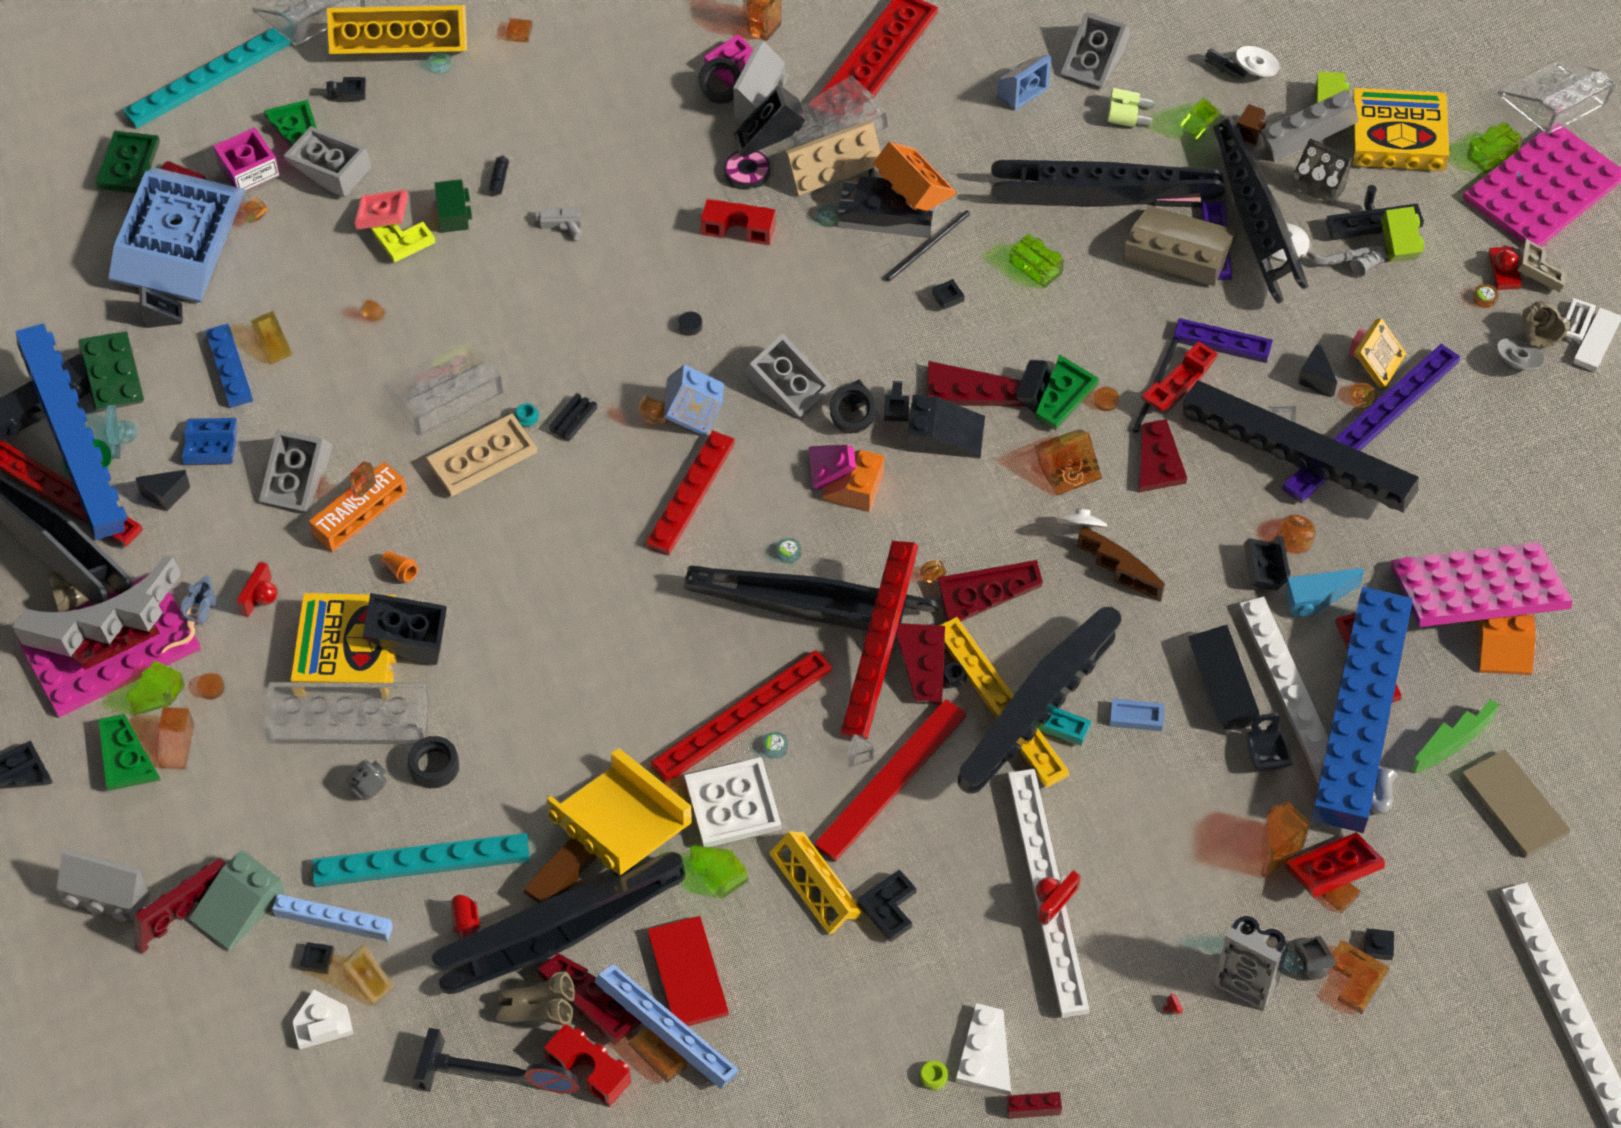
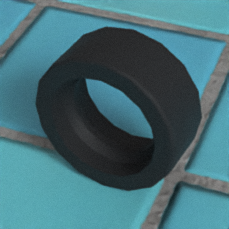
(712, 66)
(852, 389)
(428, 745)

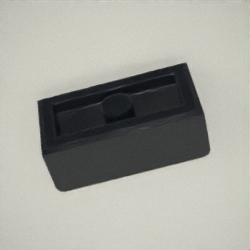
(1034, 384)

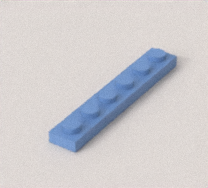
(666, 1026)

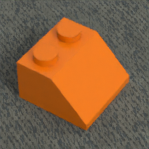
(860, 485)
(1506, 645)

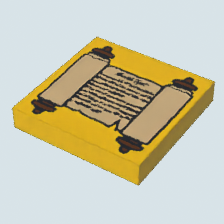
(1380, 353)

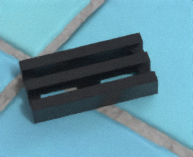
(577, 401)

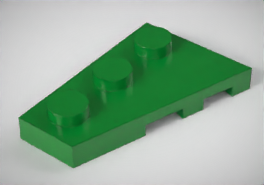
(291, 120)
(1064, 393)
(123, 755)

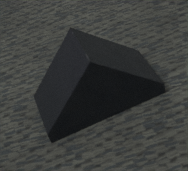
(158, 309)
(1318, 373)
(164, 488)

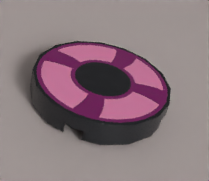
(747, 170)

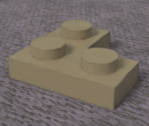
(1533, 265)

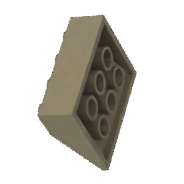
(1179, 245)

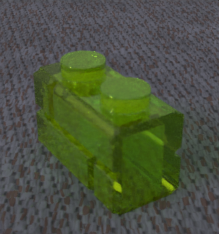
(1494, 146)
(1036, 260)

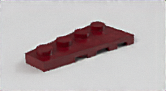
(971, 387)
(983, 589)
(177, 903)
(591, 1000)

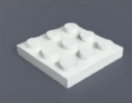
(733, 802)

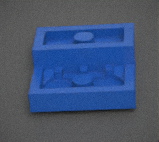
(210, 441)

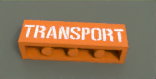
(351, 513)

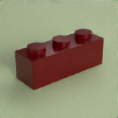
(1034, 1105)

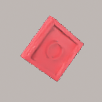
(381, 209)

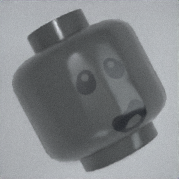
(367, 779)

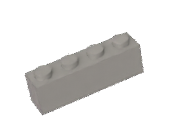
(1313, 122)

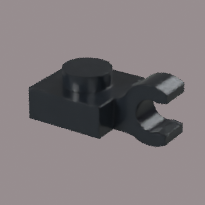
(351, 88)
(896, 405)

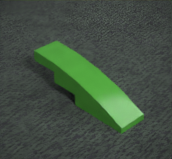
(1451, 740)

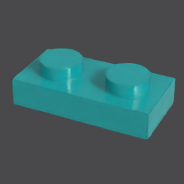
(1067, 726)

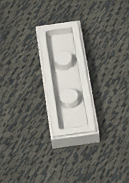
(1597, 340)

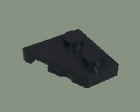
(22, 768)

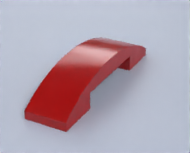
(1182, 378)

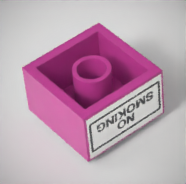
(246, 160)

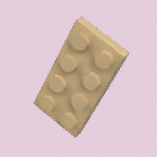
(833, 157)
(481, 454)

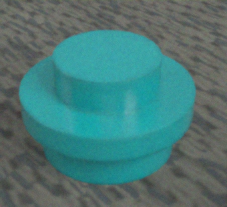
(526, 414)

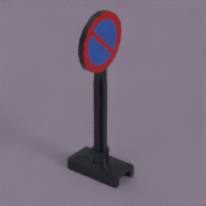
(540, 1075)

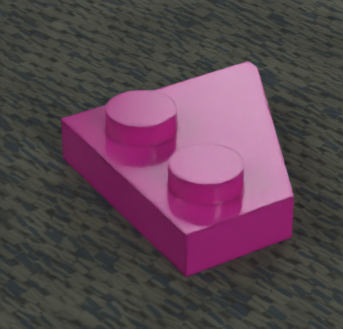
(734, 49)
(830, 463)

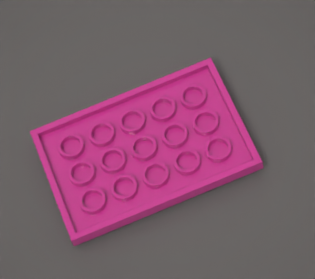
(1557, 185)
(1481, 584)
(73, 687)

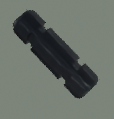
(498, 175)

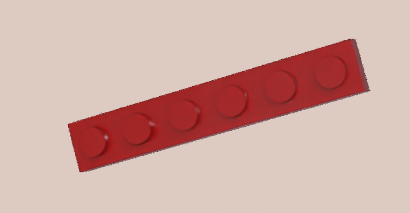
(690, 493)

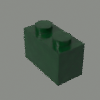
(451, 205)

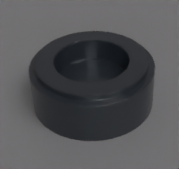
(690, 323)

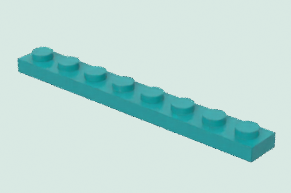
(205, 77)
(421, 860)

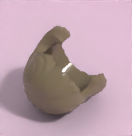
(1544, 324)

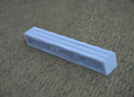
(332, 917)

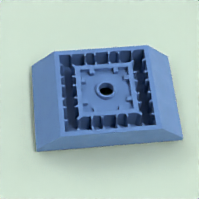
(169, 256)

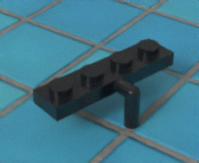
(1363, 222)

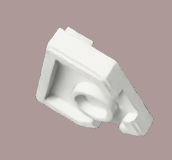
(321, 1021)

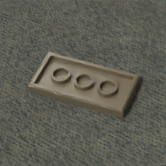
(1515, 803)

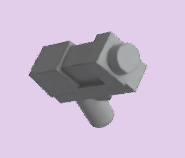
(566, 219)

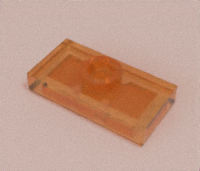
(658, 1055)

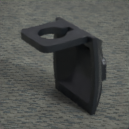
(1269, 746)

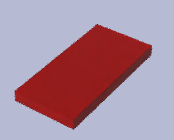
(688, 971)

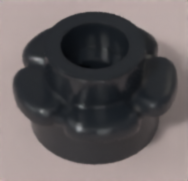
(954, 669)

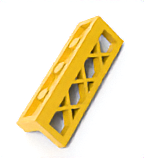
(823, 876)

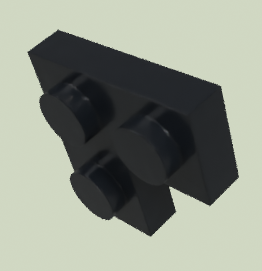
(882, 905)

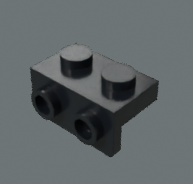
(1267, 562)

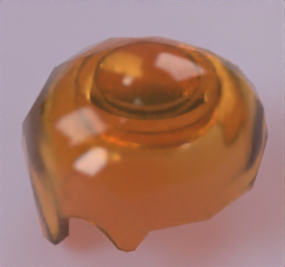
(652, 411)
(1297, 533)

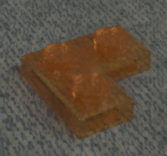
(1364, 973)

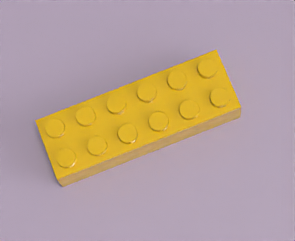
(397, 29)

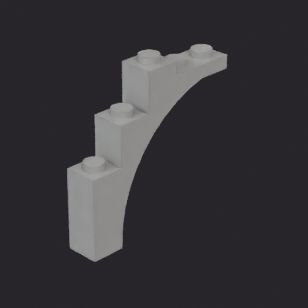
(102, 622)

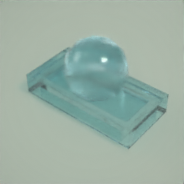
(118, 431)

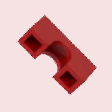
(722, 215)
(572, 1048)

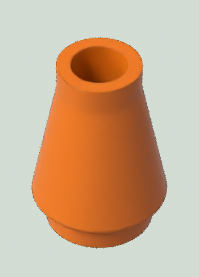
(402, 567)

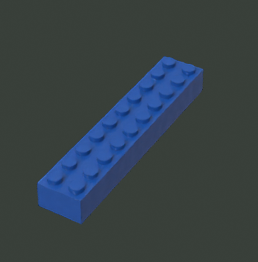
(1362, 710)

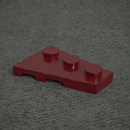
(94, 652)
(924, 659)

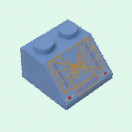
(1025, 81)
(692, 399)

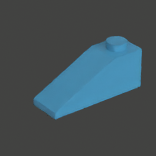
(1315, 592)

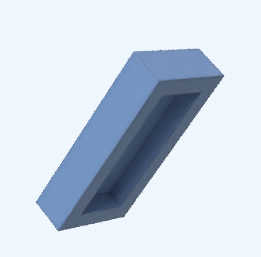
(1137, 714)

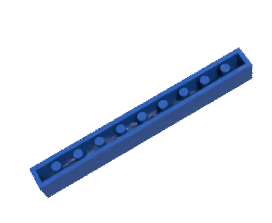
(70, 431)

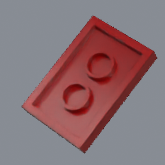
(1335, 864)

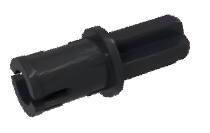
(1225, 64)

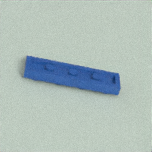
(229, 365)

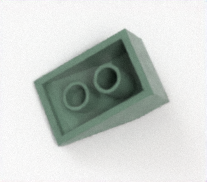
(237, 900)

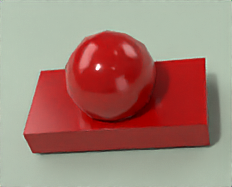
(1505, 268)
(257, 590)
(1055, 895)

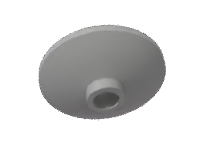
(1520, 354)

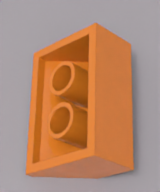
(912, 176)

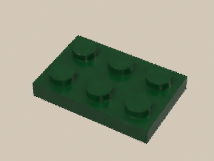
(127, 161)
(110, 370)

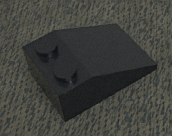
(770, 122)
(944, 428)
(405, 627)

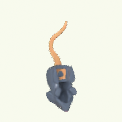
(196, 607)

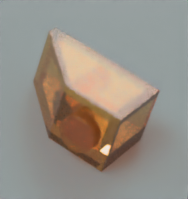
(174, 737)

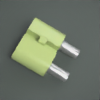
(1124, 108)

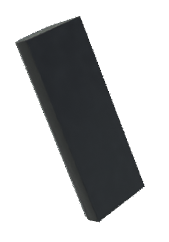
(1224, 678)

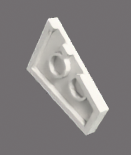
(985, 1052)

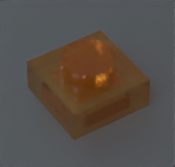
(519, 30)
(253, 210)
(362, 479)
(1342, 896)

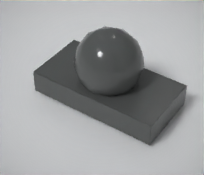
(1315, 957)

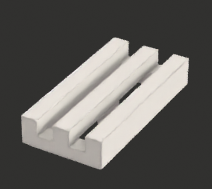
(1571, 335)

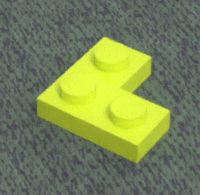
(403, 243)

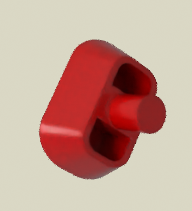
(1173, 1004)

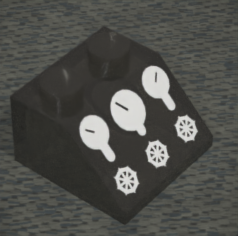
(1322, 172)

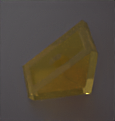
(270, 337)
(367, 975)

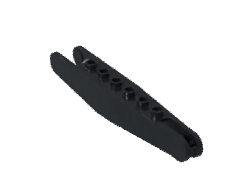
(1101, 182)
(1258, 210)
(59, 543)
(798, 595)
(1038, 696)
(553, 924)

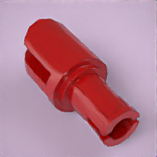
(464, 916)

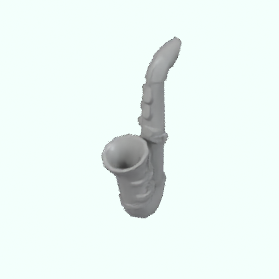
(1361, 259)
(1383, 791)

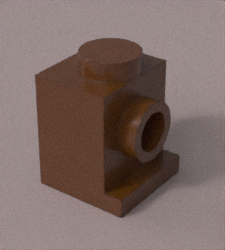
(1251, 123)

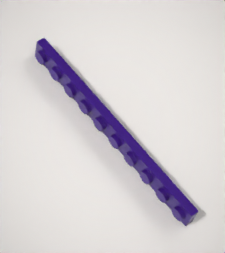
(1381, 414)

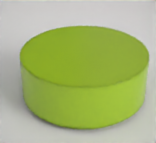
(933, 1075)

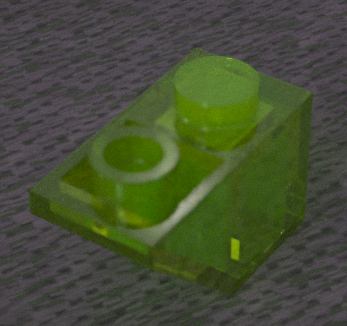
(1201, 117)
(155, 690)
(720, 869)

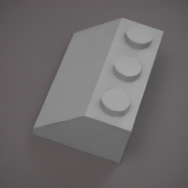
(758, 80)
(101, 885)

